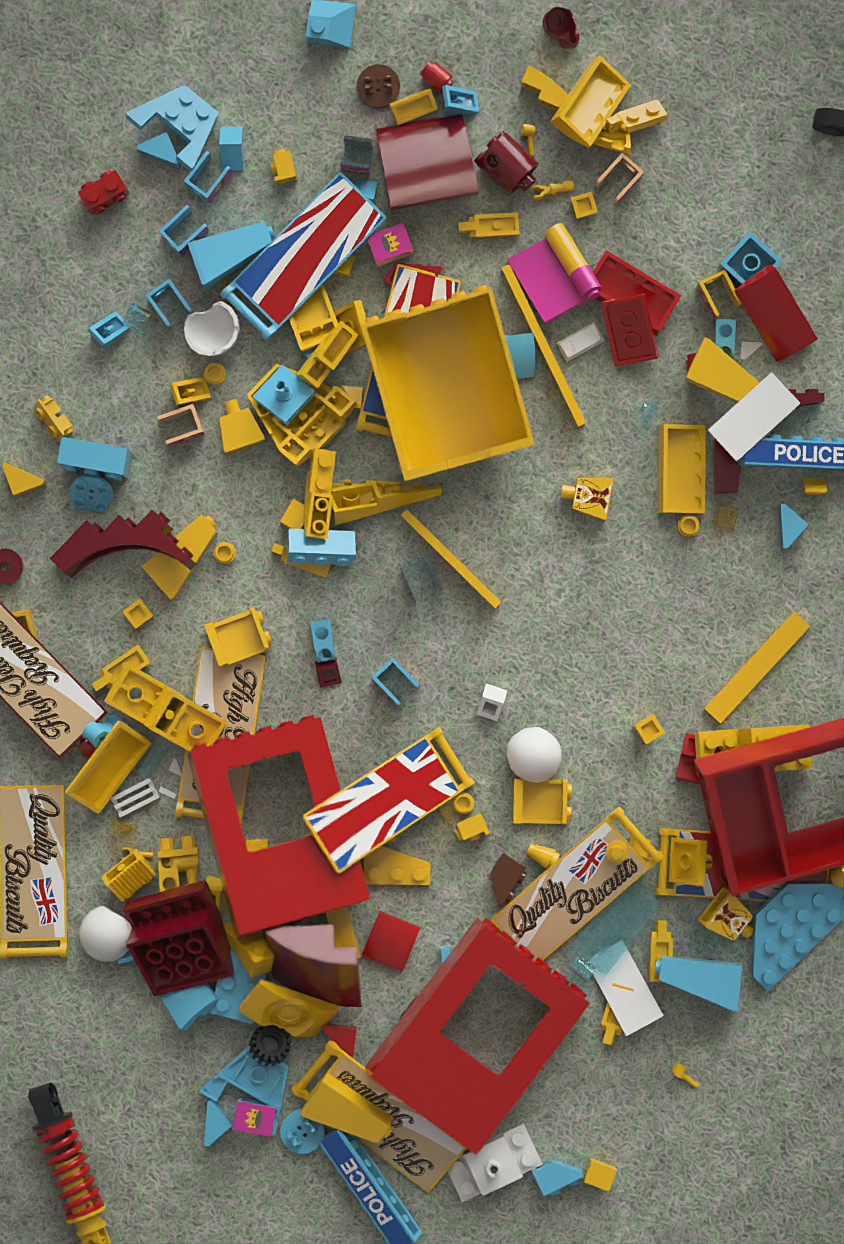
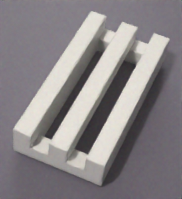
(118, 805)

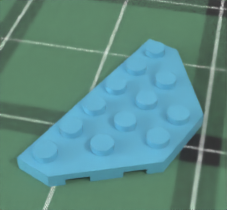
(792, 926)

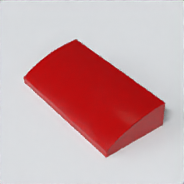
(622, 280)
(775, 313)

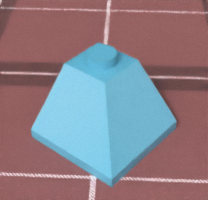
(330, 23)

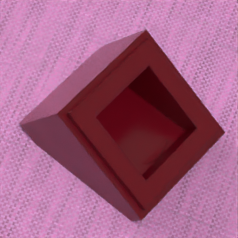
(328, 673)

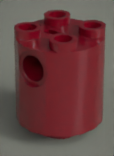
(507, 164)

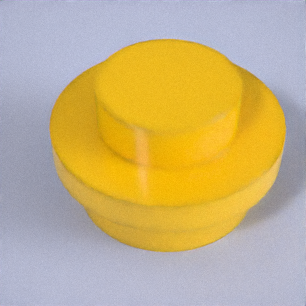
(214, 373)
(688, 525)
(224, 553)
(463, 803)
(616, 851)

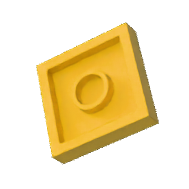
(353, 316)
(688, 861)

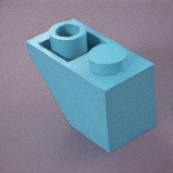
(555, 1175)

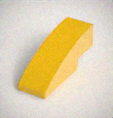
(550, 92)
(327, 355)

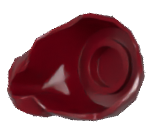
(562, 26)

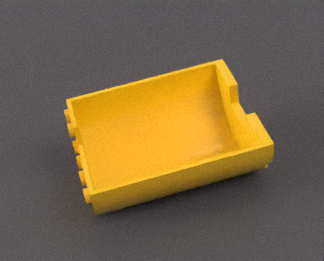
(447, 383)

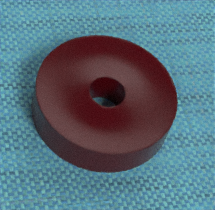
(15, 566)

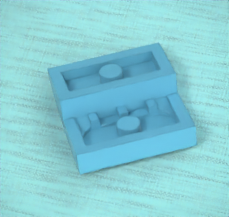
(522, 354)
(189, 1003)

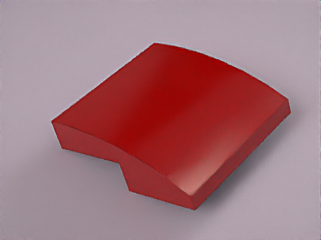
(686, 767)
(390, 941)

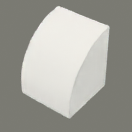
(491, 702)

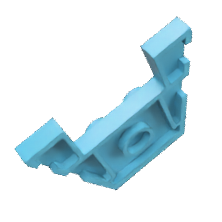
(185, 115)
(260, 1081)

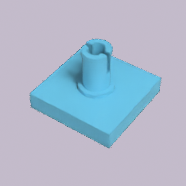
(284, 395)

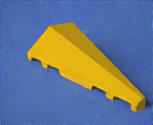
(373, 497)

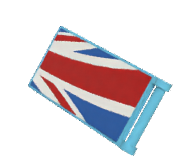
(305, 254)

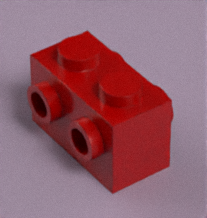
(103, 192)

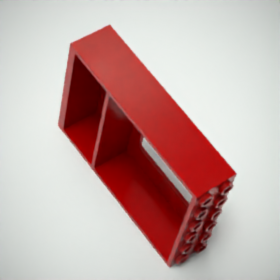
(749, 816)
(283, 879)
(444, 1079)

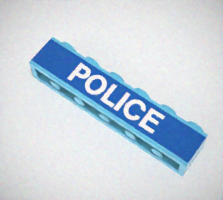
(796, 453)
(370, 1187)

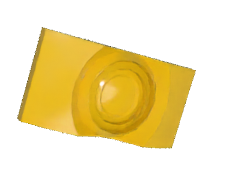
(313, 320)
(287, 1009)

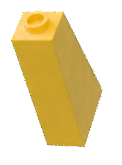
(719, 373)
(170, 573)
(347, 1111)

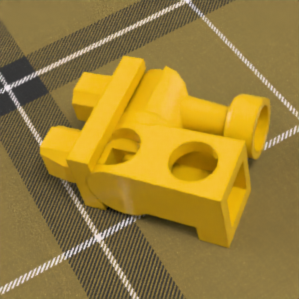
(174, 861)

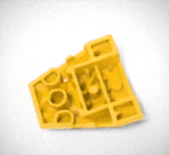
(311, 426)

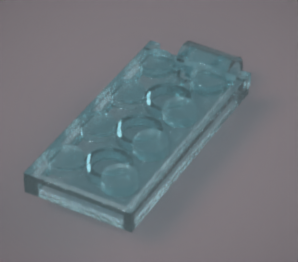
(612, 931)

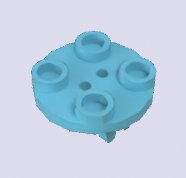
(90, 485)
(294, 1138)

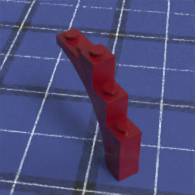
(726, 468)
(93, 542)

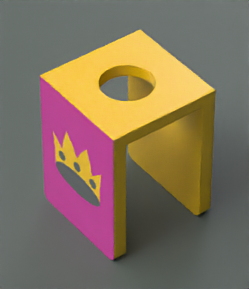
(706, 297)

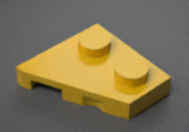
(616, 141)

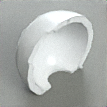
(213, 330)
(534, 754)
(104, 934)

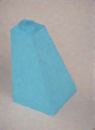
(228, 252)
(705, 978)

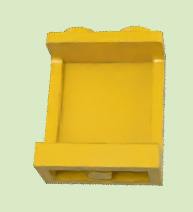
(238, 637)
(541, 801)

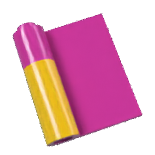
(555, 274)

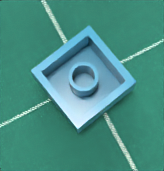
(748, 259)

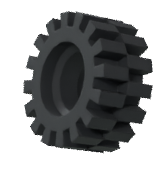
(264, 1055)

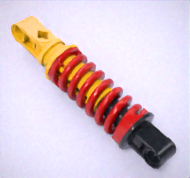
(82, 1197)

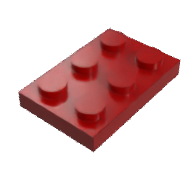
(629, 329)

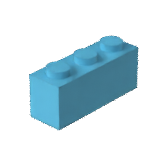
(337, 549)

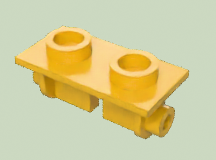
(46, 410)

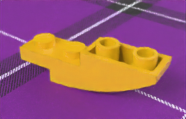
(318, 494)

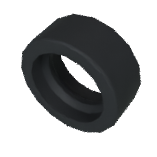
(829, 121)

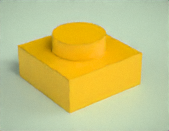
(584, 205)
(138, 613)

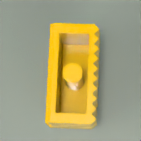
(129, 875)

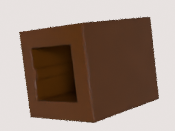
(505, 876)

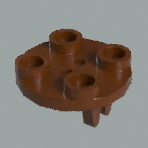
(368, 87)

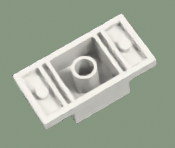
(496, 1164)

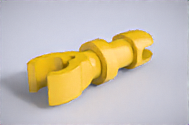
(552, 189)

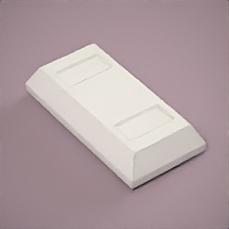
(580, 342)

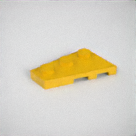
(395, 868)

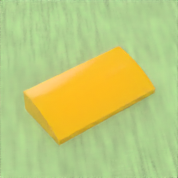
(590, 102)
(681, 469)
(108, 767)

